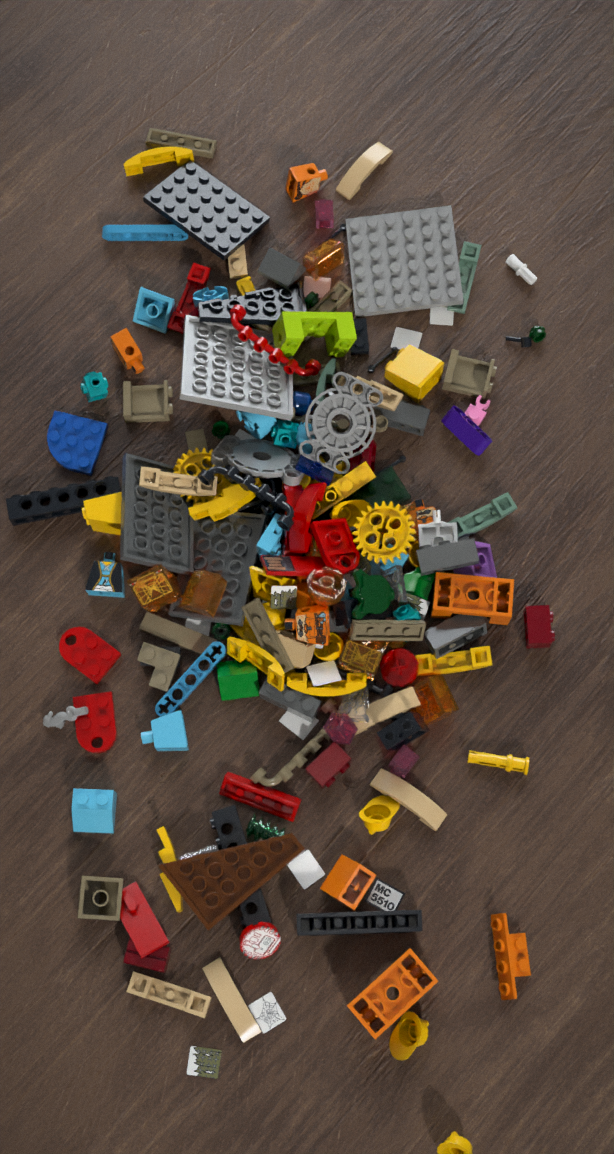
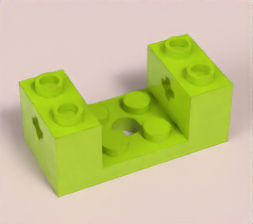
(335, 326)

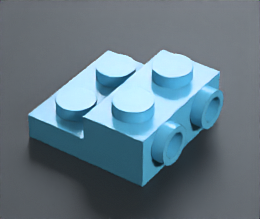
(270, 540)

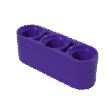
(466, 430)

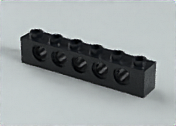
(56, 508)
(230, 816)
(359, 923)

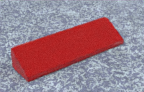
(260, 796)

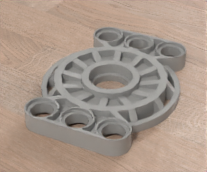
(356, 411)
(245, 455)

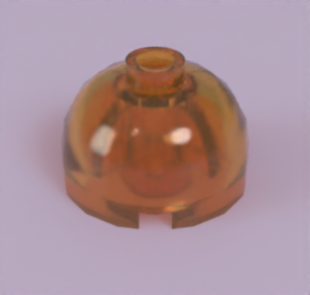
(326, 586)

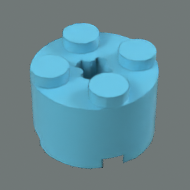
(257, 424)

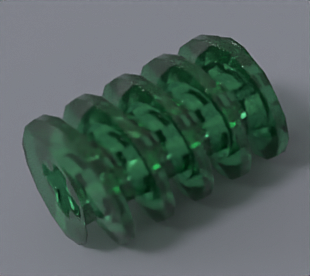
(262, 830)

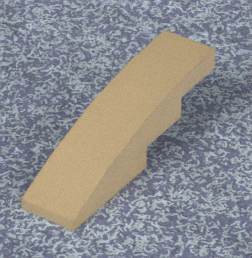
(390, 397)

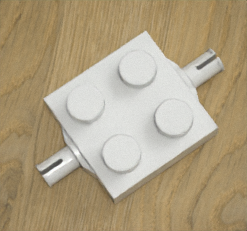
(437, 531)

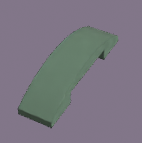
(467, 267)
(326, 377)
(485, 515)

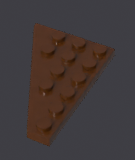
(224, 879)

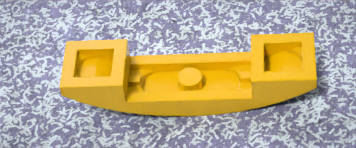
(157, 156)
(244, 650)
(455, 661)
(300, 683)

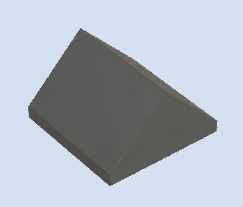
(280, 268)

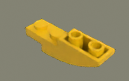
(344, 488)
(221, 507)

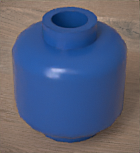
(301, 402)

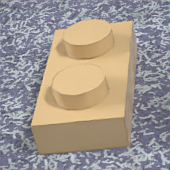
(238, 264)

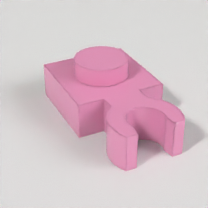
(476, 412)

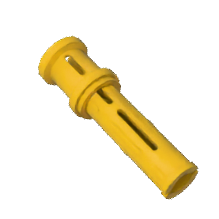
(507, 762)

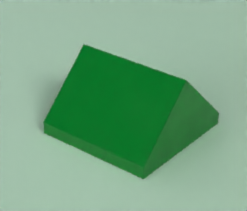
(237, 680)

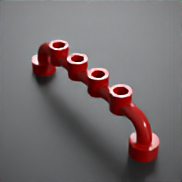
(260, 343)

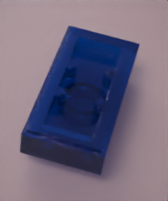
(314, 469)

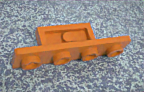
(510, 956)

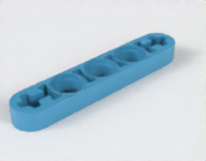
(143, 233)
(200, 676)

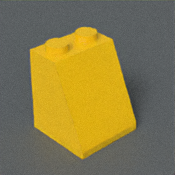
(414, 372)
(104, 513)

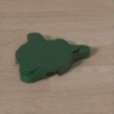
(372, 594)

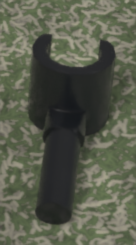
(525, 341)

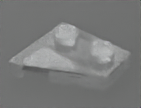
(396, 579)
(355, 705)

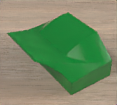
(417, 584)

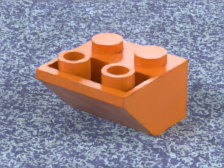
(348, 882)

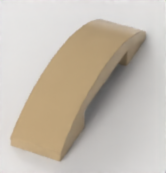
(362, 169)
(175, 483)
(388, 707)
(409, 797)
(169, 994)
(231, 1000)

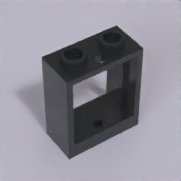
(397, 733)

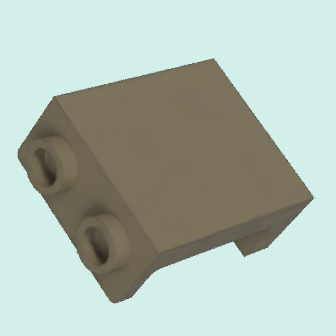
(468, 375)
(147, 402)

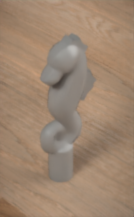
(59, 719)

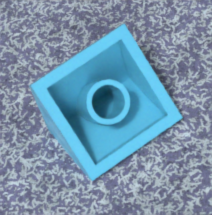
(153, 310)

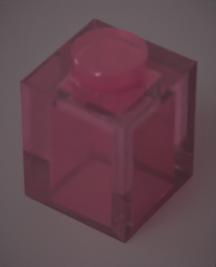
(324, 214)
(340, 728)
(403, 762)

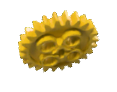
(187, 463)
(367, 529)

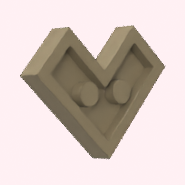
(164, 663)

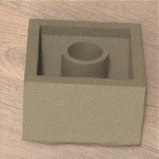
(100, 898)

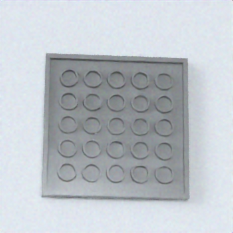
(404, 261)
(230, 373)

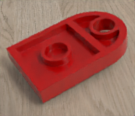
(336, 544)
(89, 654)
(98, 723)

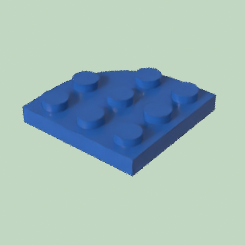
(76, 441)

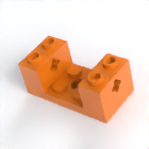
(452, 591)
(373, 1006)

